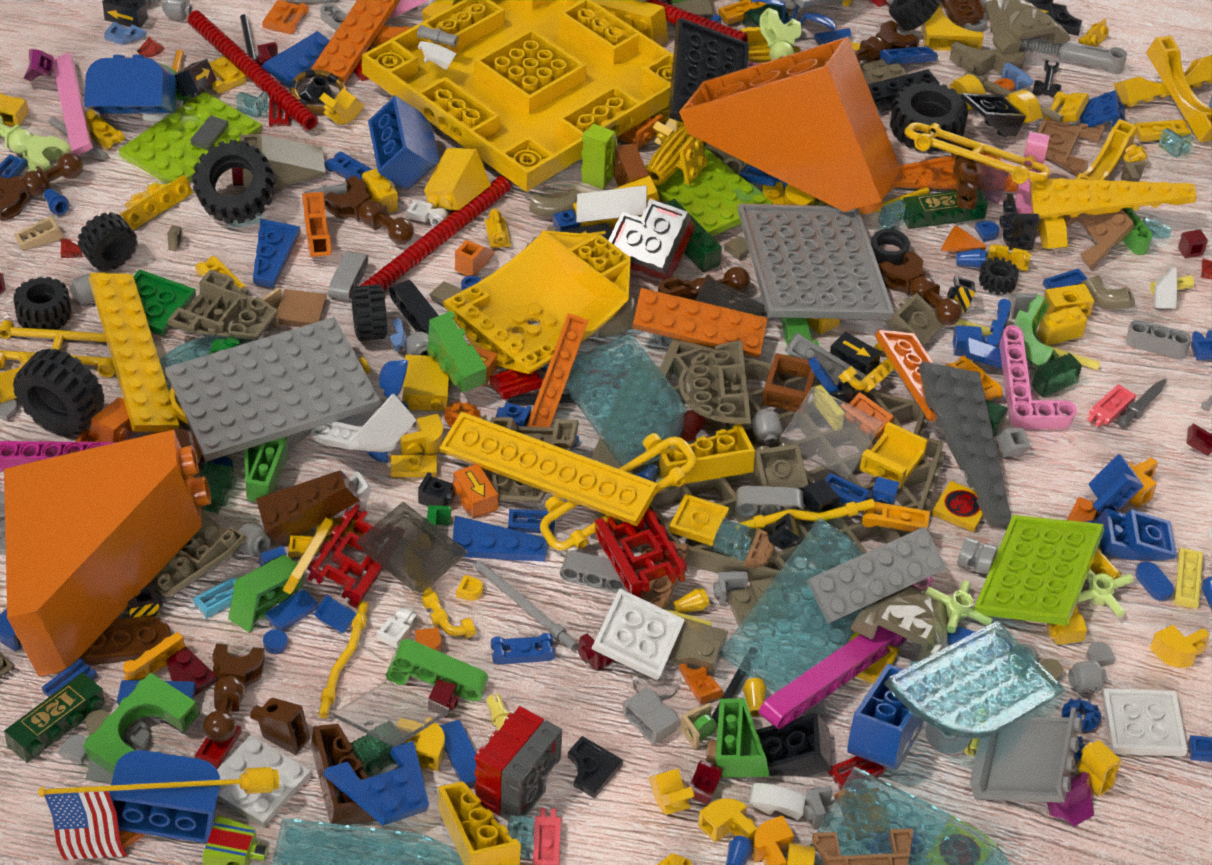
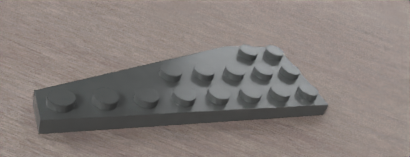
(963, 414)

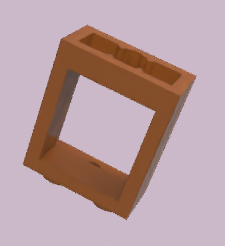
(631, 165)
(775, 395)

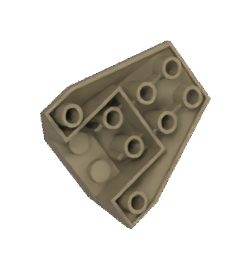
(289, 159)
(200, 555)

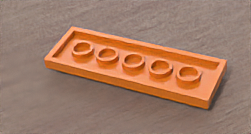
(354, 37)
(698, 322)
(906, 355)

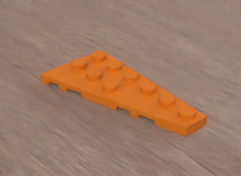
(937, 175)

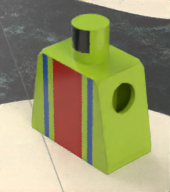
(232, 844)

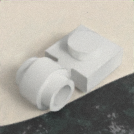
(423, 211)
(398, 629)

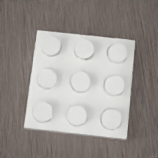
(638, 634)
(1144, 722)
(263, 806)

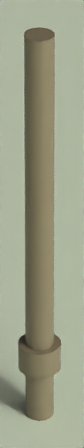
(1004, 92)

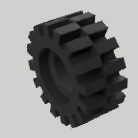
(998, 284)

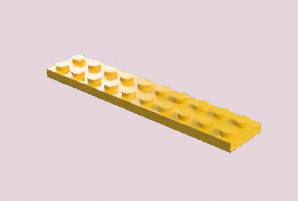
(133, 352)
(549, 468)

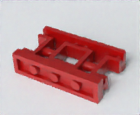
(338, 545)
(624, 560)

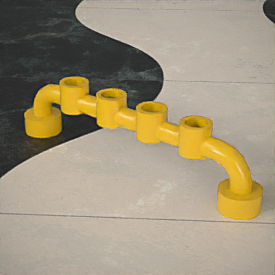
(872, 378)
(440, 618)

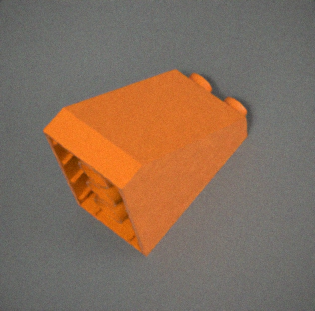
(802, 123)
(91, 536)

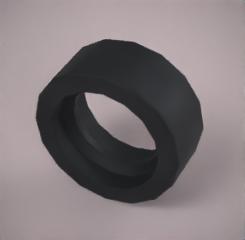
(892, 237)

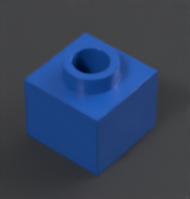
(565, 220)
(885, 491)

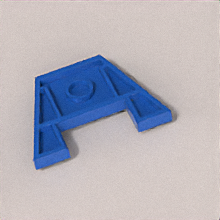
(389, 794)

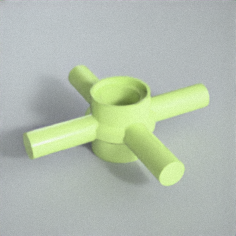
(1102, 590)
(958, 606)

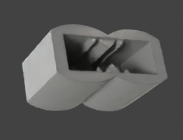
(650, 715)

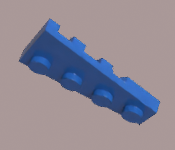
(296, 58)
(273, 250)
(497, 542)

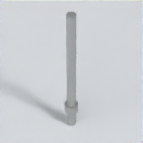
(556, 630)

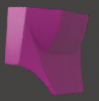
(39, 64)
(1078, 801)

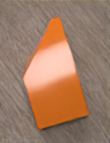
(429, 637)
(701, 684)

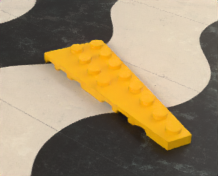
(1096, 197)

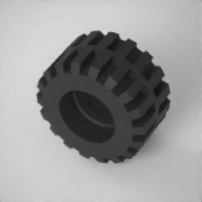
(912, 13)
(107, 241)
(42, 304)
(369, 312)

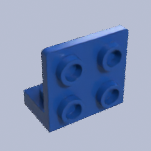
(1103, 109)
(1115, 485)

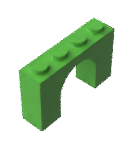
(148, 699)

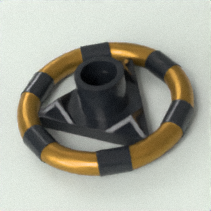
(316, 88)

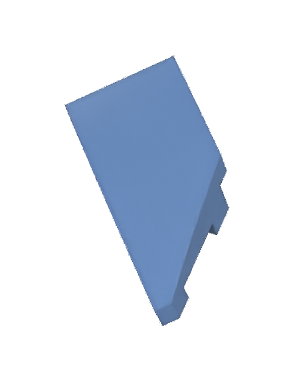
(123, 35)
(1018, 76)
(398, 339)

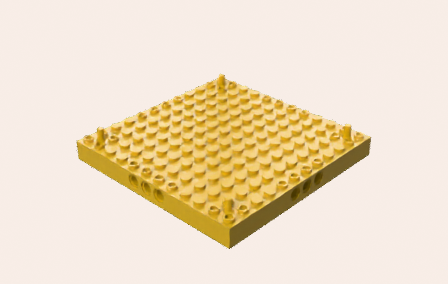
(527, 80)

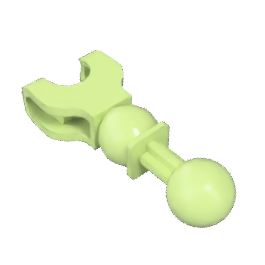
(779, 36)
(35, 149)

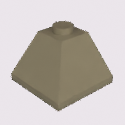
(698, 646)

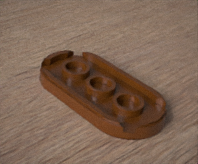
(964, 11)
(126, 640)

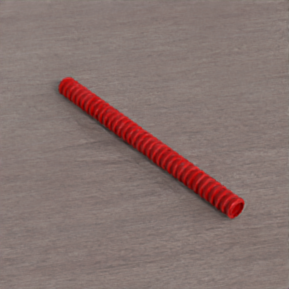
(673, 14)
(252, 70)
(439, 234)

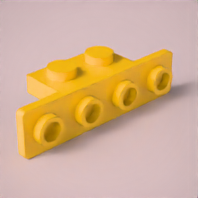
(154, 201)

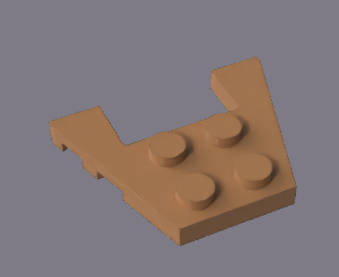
(1062, 141)
(1104, 230)
(900, 843)

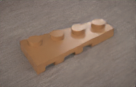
(662, 588)

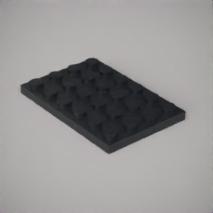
(701, 56)

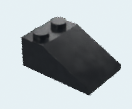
(996, 112)
(797, 748)

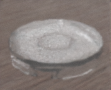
(665, 687)

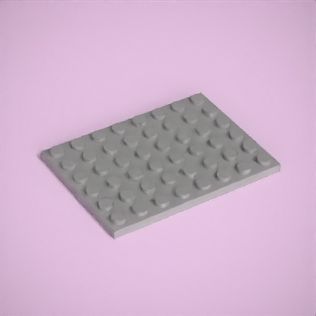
(814, 262)
(271, 388)

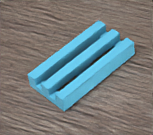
(218, 603)

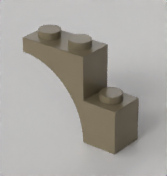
(982, 61)

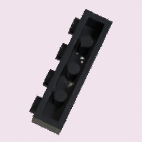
(886, 90)

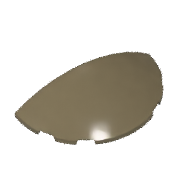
(717, 384)

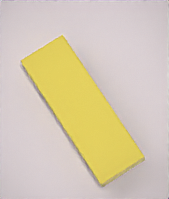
(1188, 578)

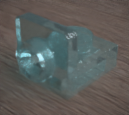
(251, 104)
(1175, 143)
(891, 214)

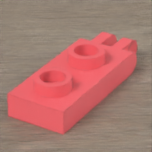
(1111, 406)
(546, 838)

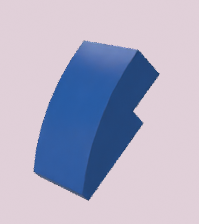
(1136, 536)

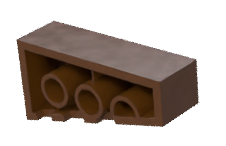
(305, 505)
(330, 749)

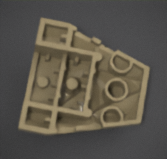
(1020, 20)
(224, 310)
(562, 436)
(909, 616)

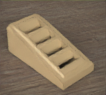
(45, 231)

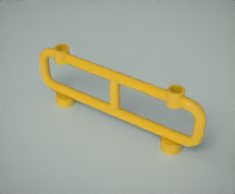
(1019, 173)
(104, 364)
(654, 446)

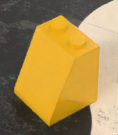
(456, 179)

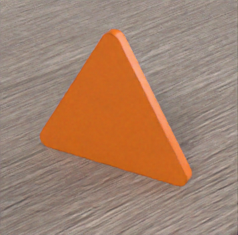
(961, 241)

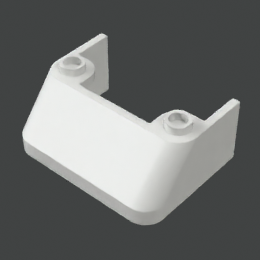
(368, 430)

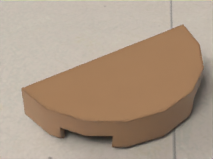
(760, 551)

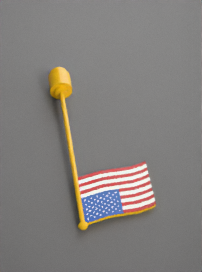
(88, 822)

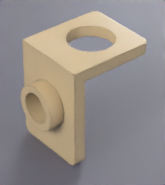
(274, 300)
(688, 720)

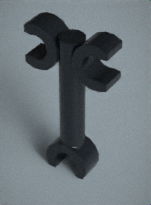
(1047, 87)

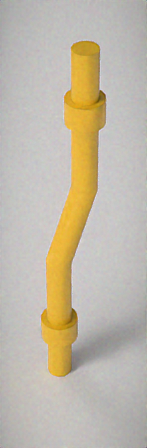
(849, 509)
(329, 694)

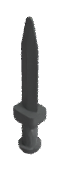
(1136, 409)

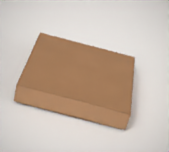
(301, 307)

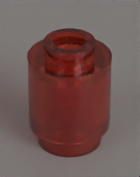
(692, 425)

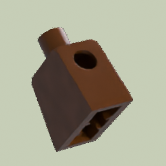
(282, 724)

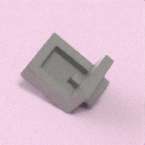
(729, 582)
(814, 805)

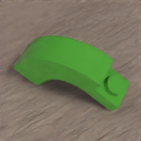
(1028, 322)

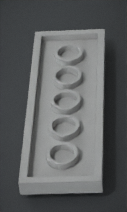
(876, 574)

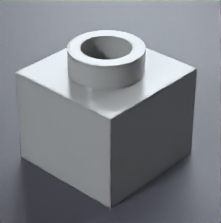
(1013, 442)

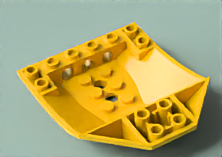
(543, 284)

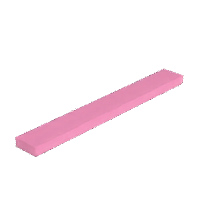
(72, 104)

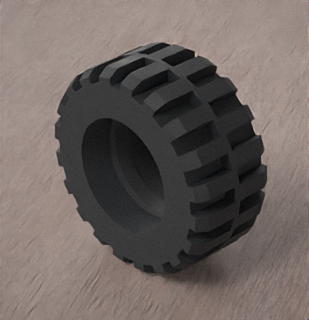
(928, 105)
(225, 158)
(58, 392)

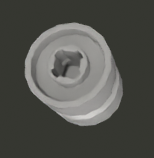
(977, 555)

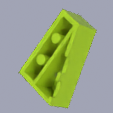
(598, 156)

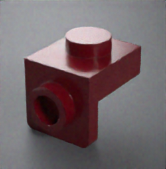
(266, 52)
(1199, 439)
(593, 657)
(705, 781)

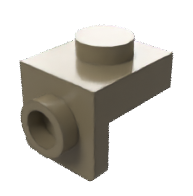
(1132, 171)

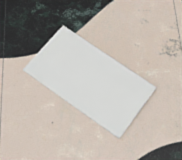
(610, 203)

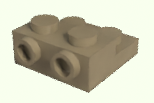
(880, 71)
(915, 317)
(780, 466)
(744, 600)

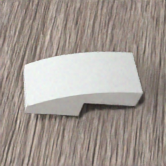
(772, 798)

